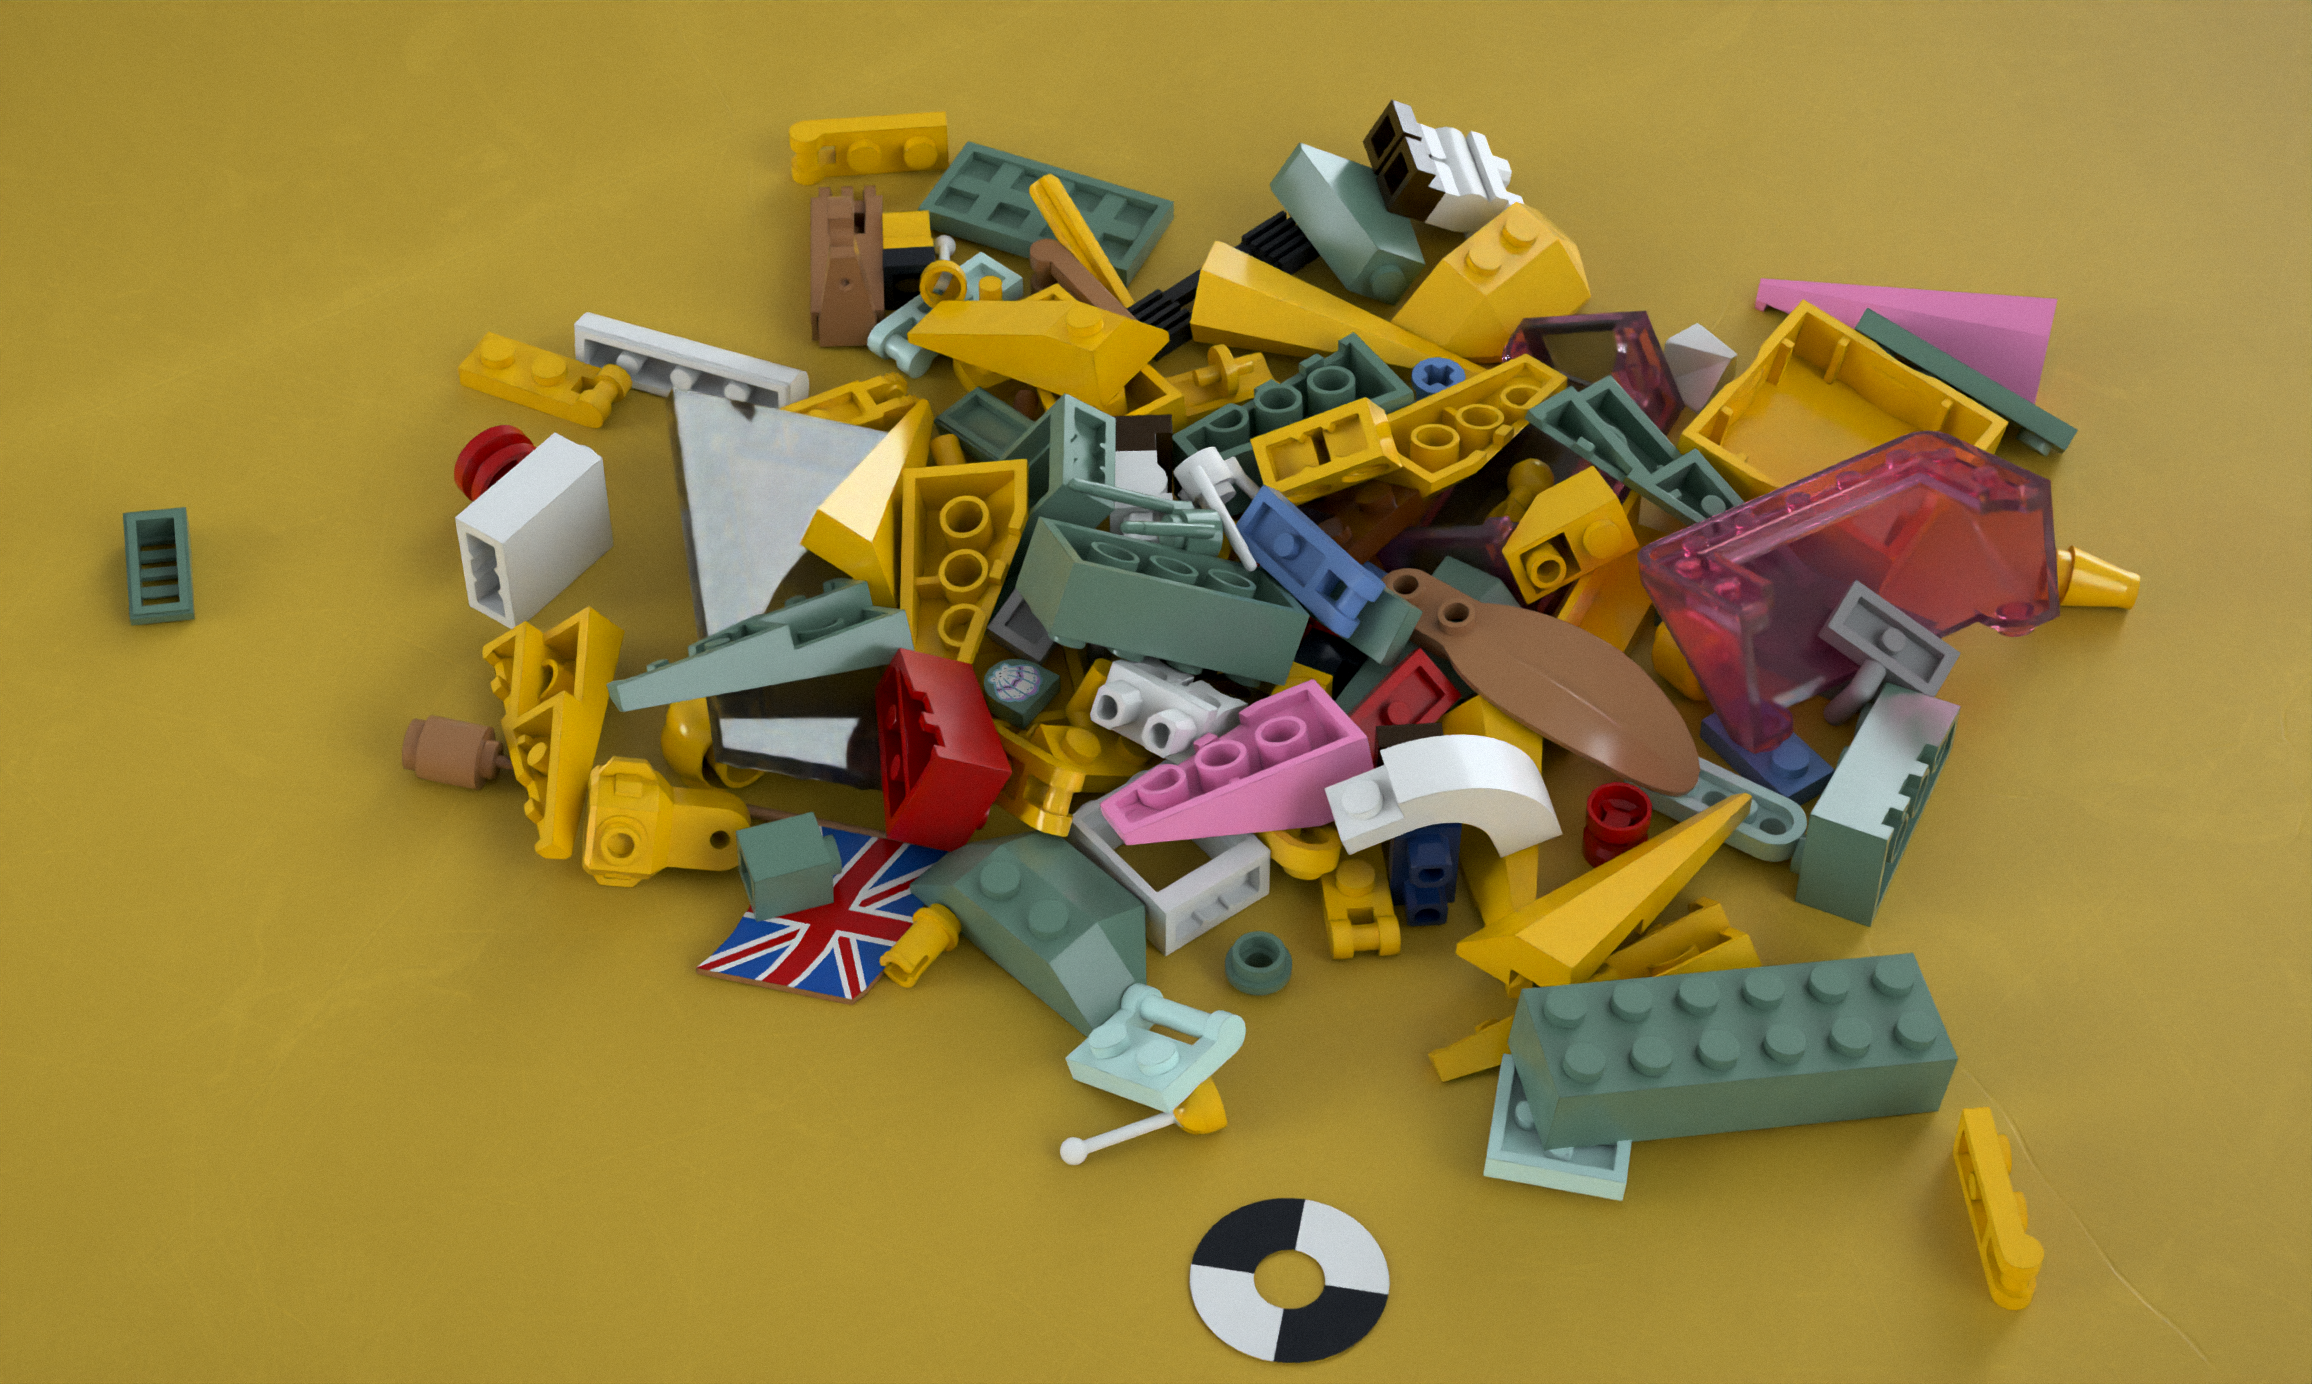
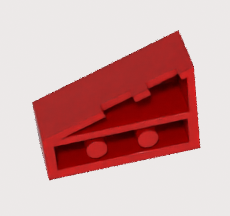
(936, 751)

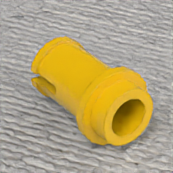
(932, 932)

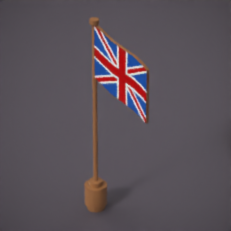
(813, 952)

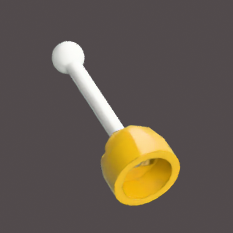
(943, 275)
(1197, 1114)

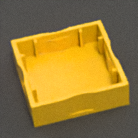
(1819, 400)

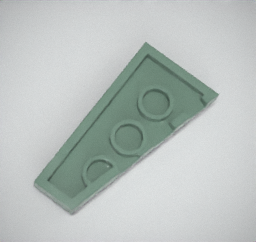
(2036, 427)

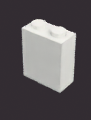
(535, 531)

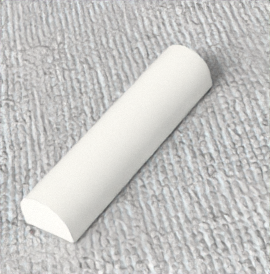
(667, 361)

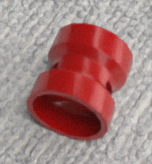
(1615, 821)

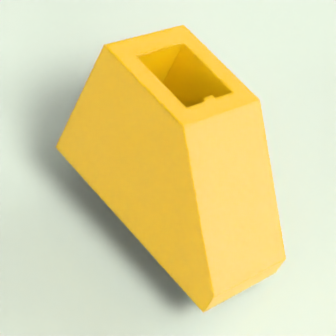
(1567, 535)

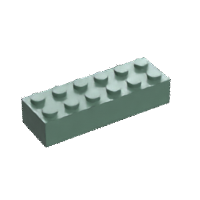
(1730, 1050)

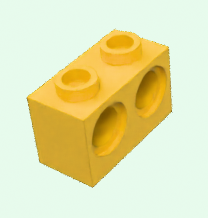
(1327, 451)

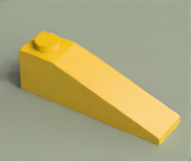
(1466, 424)

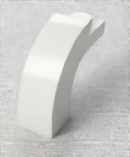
(1446, 782)

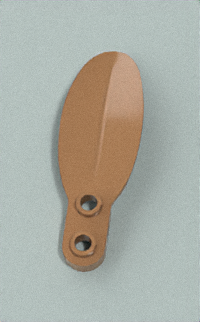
(1556, 682)

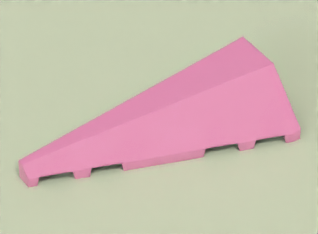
(1988, 332)

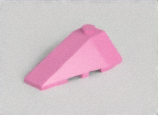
(1251, 778)

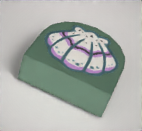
(1019, 690)

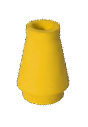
(2093, 582)

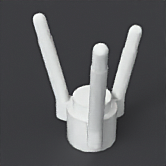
(1208, 484)

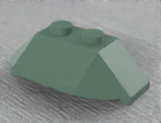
(1045, 920)

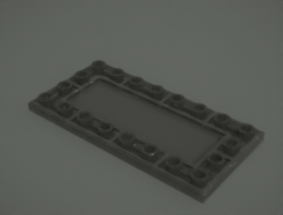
(745, 501)

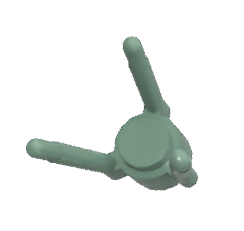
(1182, 526)

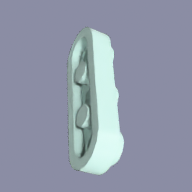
(1768, 830)

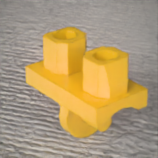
(1221, 382)

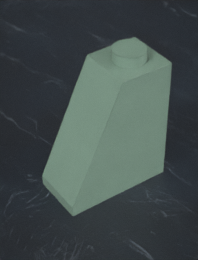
(1348, 223)

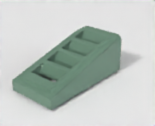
(152, 529)

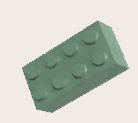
(1160, 603)

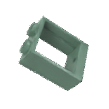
(1059, 446)

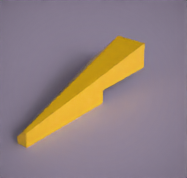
(862, 518)
(1495, 883)

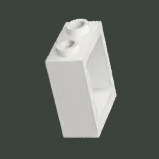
(1195, 902)

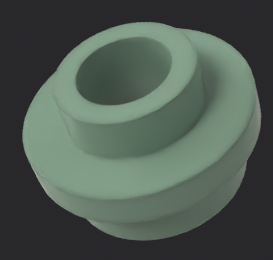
(1262, 951)

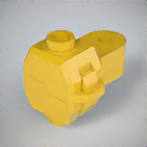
(644, 824)

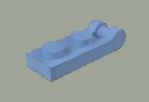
(1307, 561)

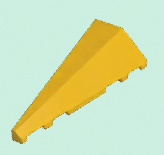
(1270, 311)
(554, 715)
(1582, 922)
(1688, 945)

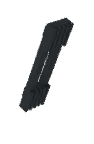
(1273, 242)

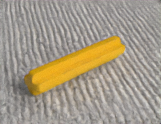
(1075, 234)

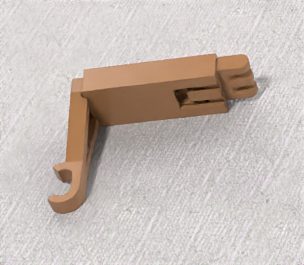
(846, 266)

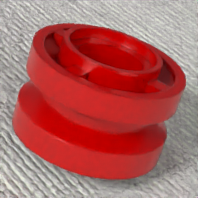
(490, 458)

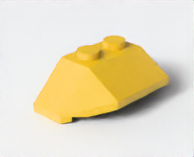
(1494, 280)

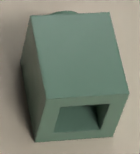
(787, 866)

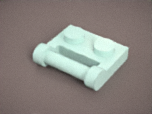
(1150, 1066)

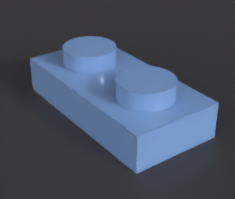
(1788, 770)

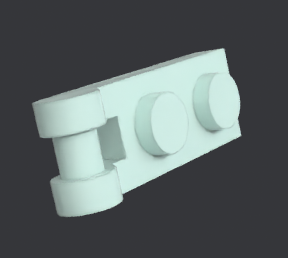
(890, 334)

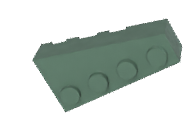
(1318, 387)

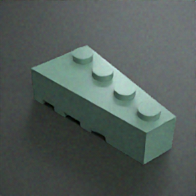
(1873, 803)

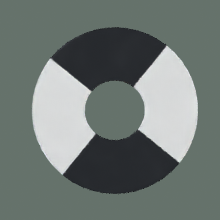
(1240, 1317)

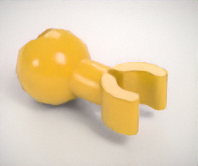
(1524, 483)

